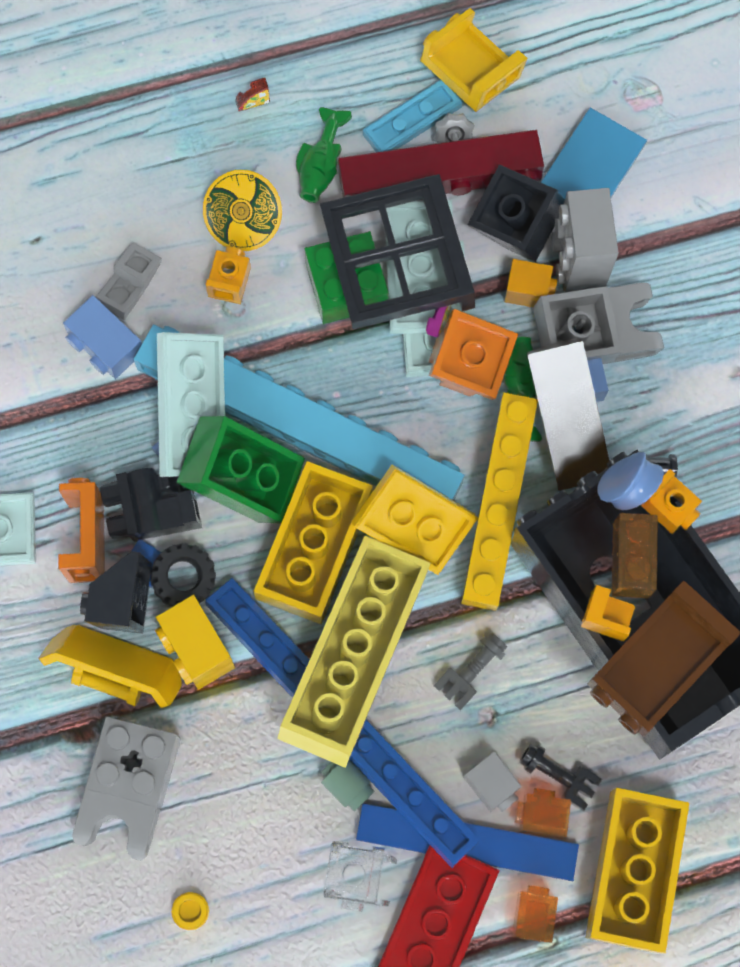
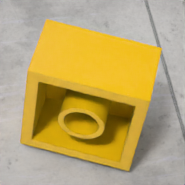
(198, 646)

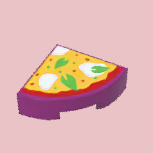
(438, 321)

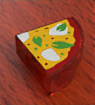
(255, 96)

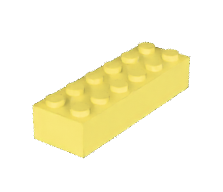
(353, 651)

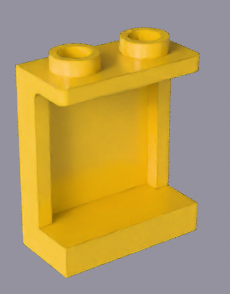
(470, 61)

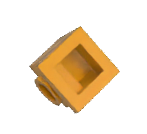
(229, 286)
(669, 515)

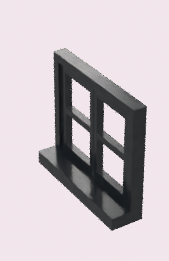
(444, 239)

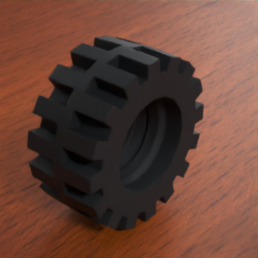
(182, 553)

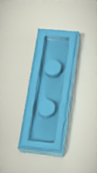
(412, 118)

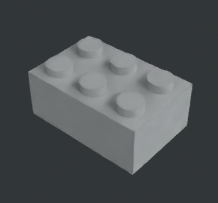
(585, 240)

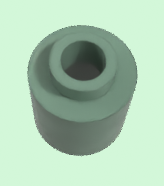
(347, 784)

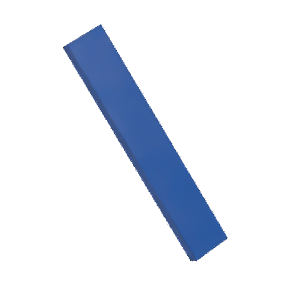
(495, 848)

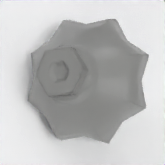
(453, 128)

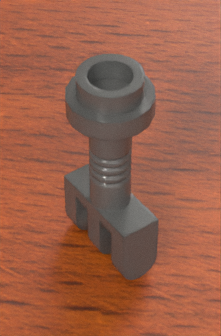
(492, 647)

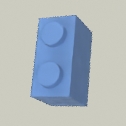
(102, 337)

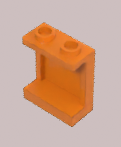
(91, 560)

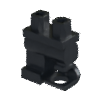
(144, 511)

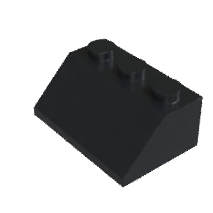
(119, 596)

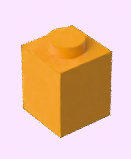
(529, 282)

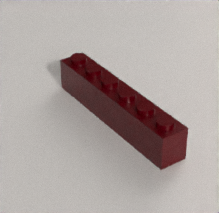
(461, 164)

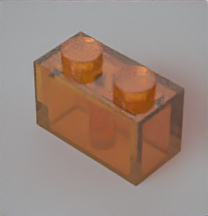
(634, 555)

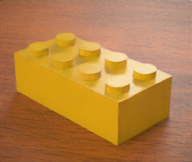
(312, 543)
(637, 870)

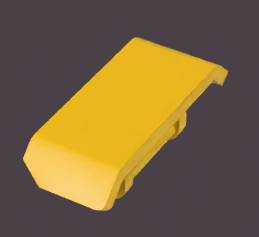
(114, 666)

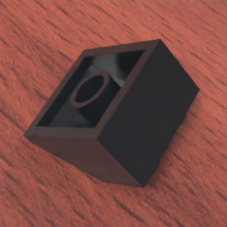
(517, 212)

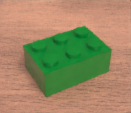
(241, 469)

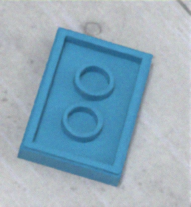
(595, 156)

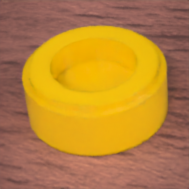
(190, 911)

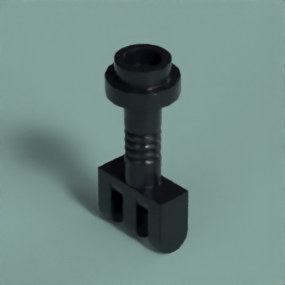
(534, 758)

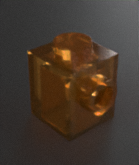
(543, 814)

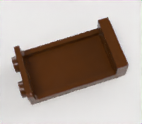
(662, 659)

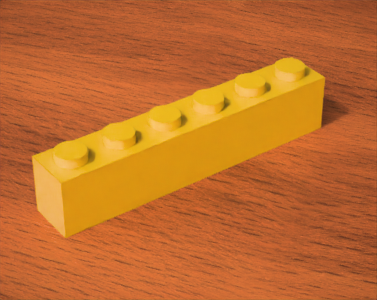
(499, 502)

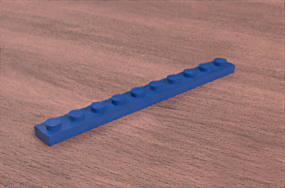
(371, 752)

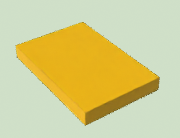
(414, 518)

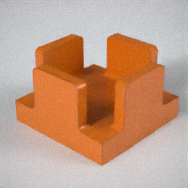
(471, 355)

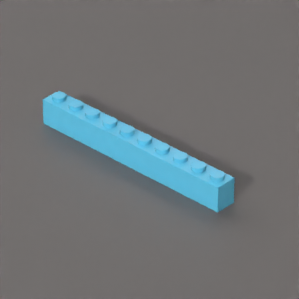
(315, 425)

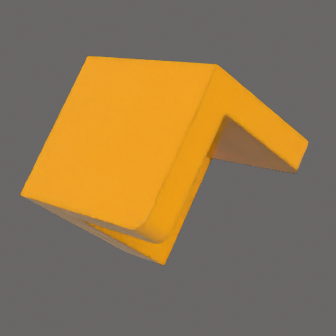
(608, 614)

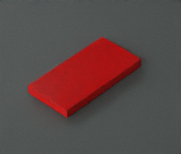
(440, 913)

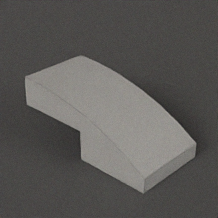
(129, 281)

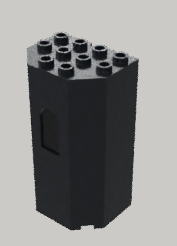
(577, 531)

